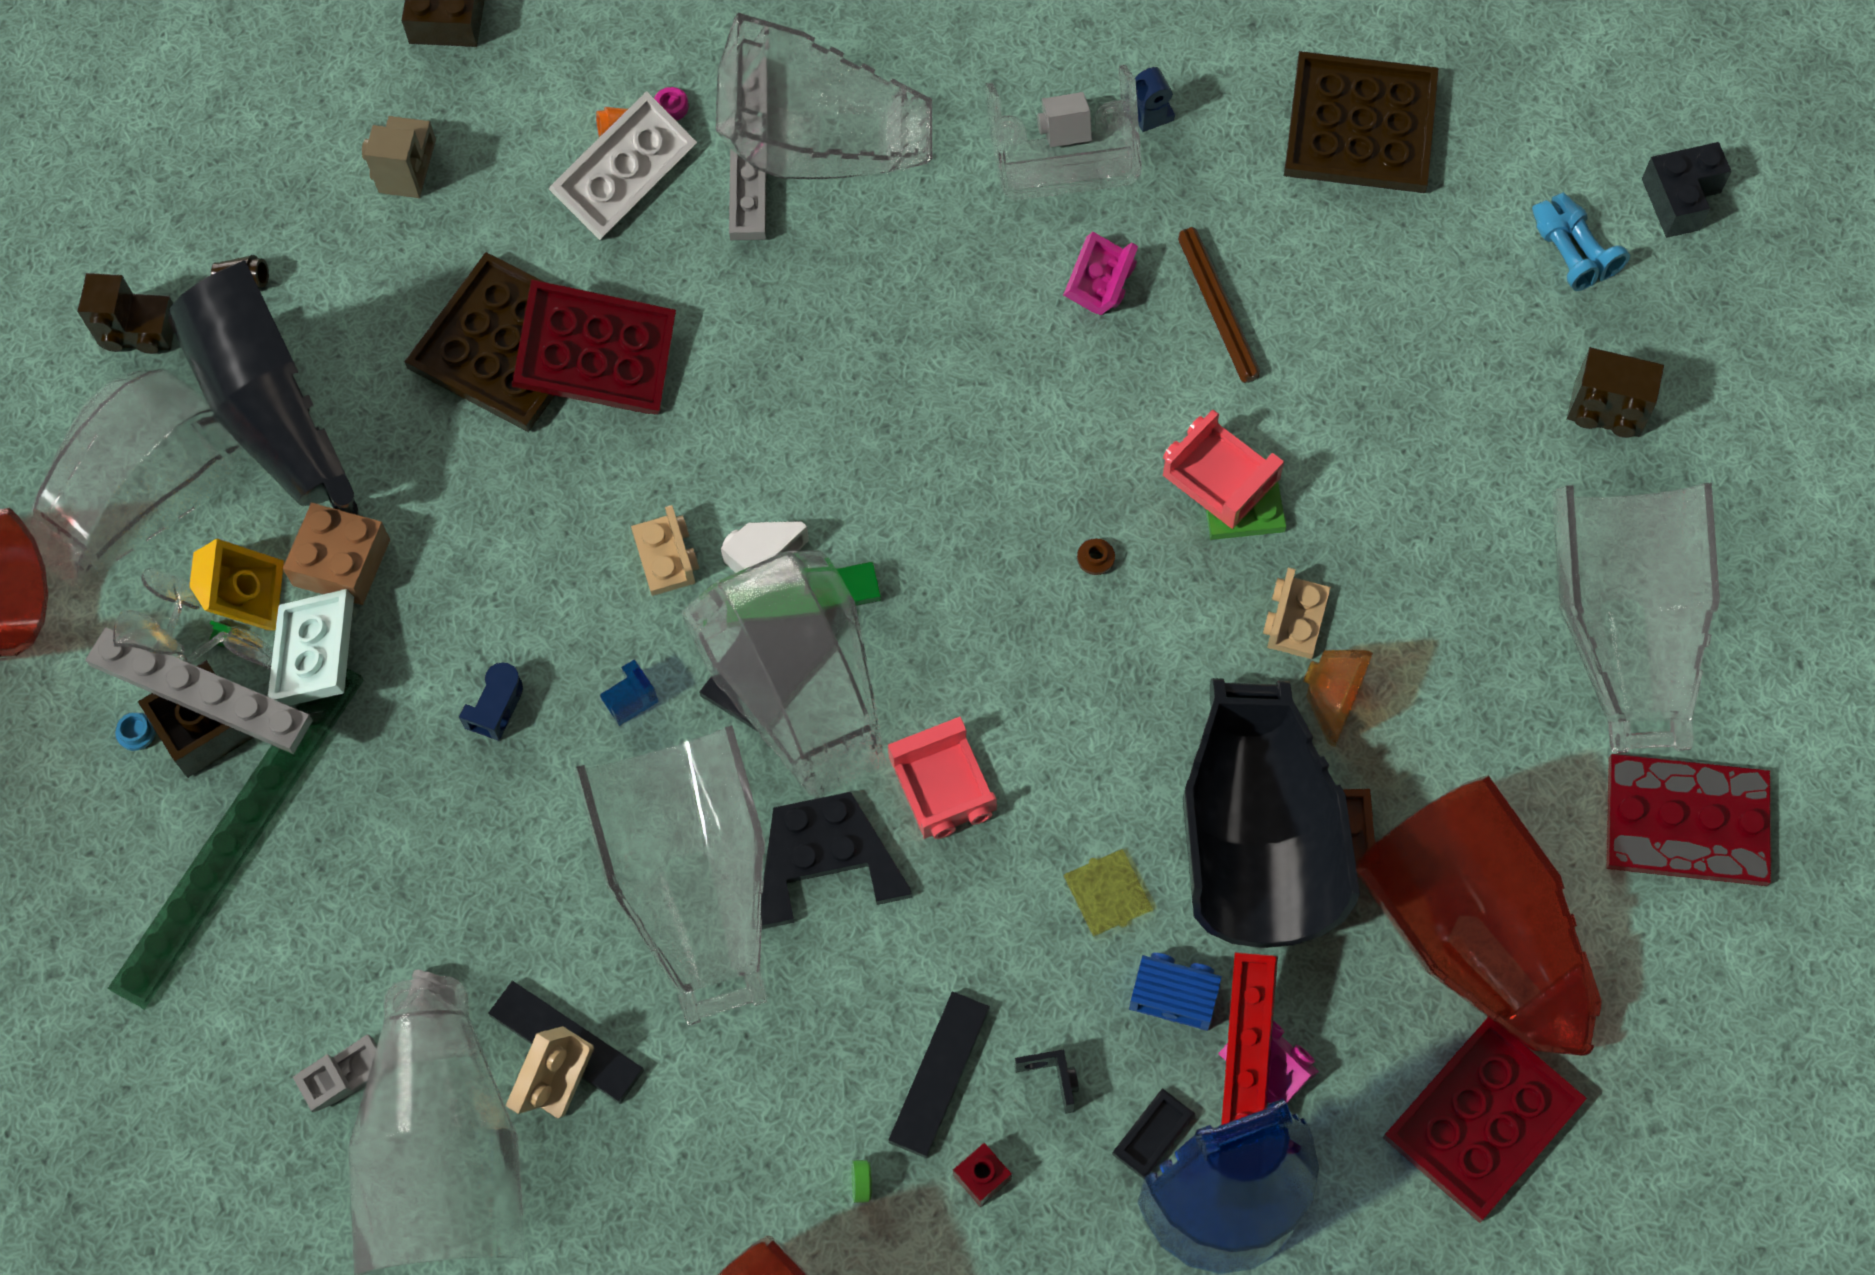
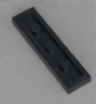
(528, 1015)
(939, 1075)

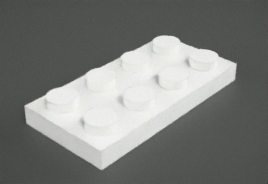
(622, 165)

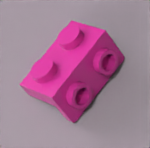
(1100, 274)

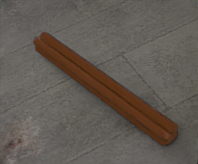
(1219, 305)

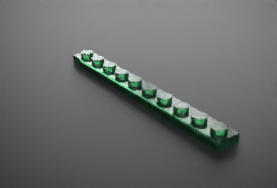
(225, 853)

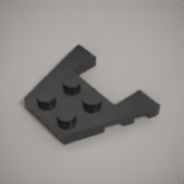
(822, 840)

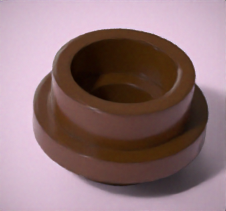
(1096, 566)

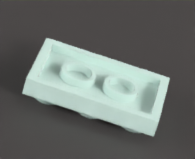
(311, 648)

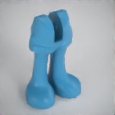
(1564, 219)

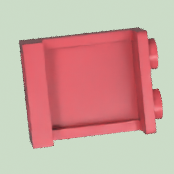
(1220, 470)
(942, 779)

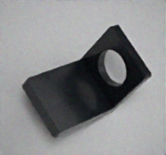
(1067, 1076)

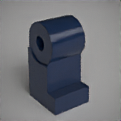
(1153, 99)
(495, 703)

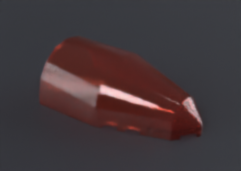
(1487, 916)

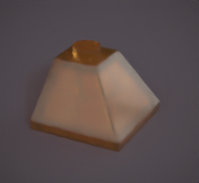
(1335, 687)

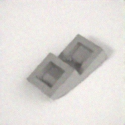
(337, 1076)

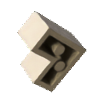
(399, 155)

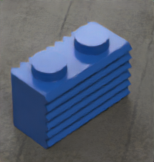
(1175, 991)

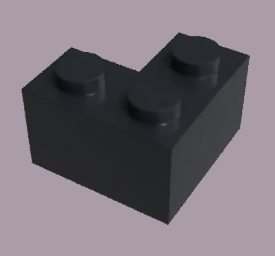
(1680, 183)

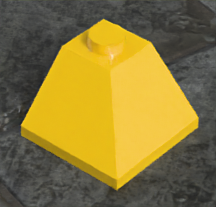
(237, 583)

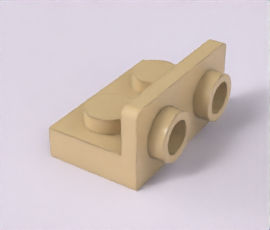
(663, 552)
(1298, 615)
(550, 1072)

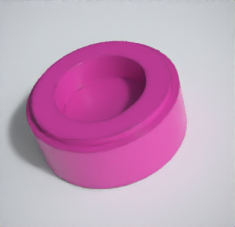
(673, 101)

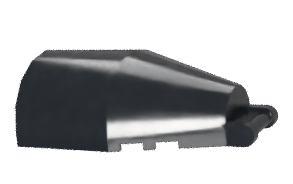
(253, 388)
(1265, 823)

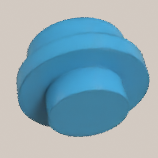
(134, 731)

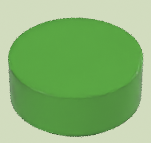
(861, 1181)

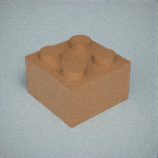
(336, 552)

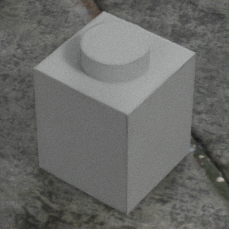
(1065, 119)

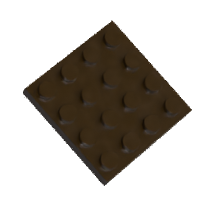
(1361, 122)
(477, 343)

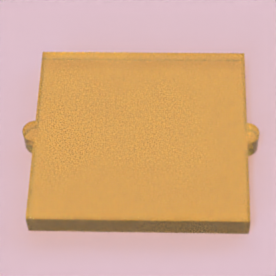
(1107, 892)

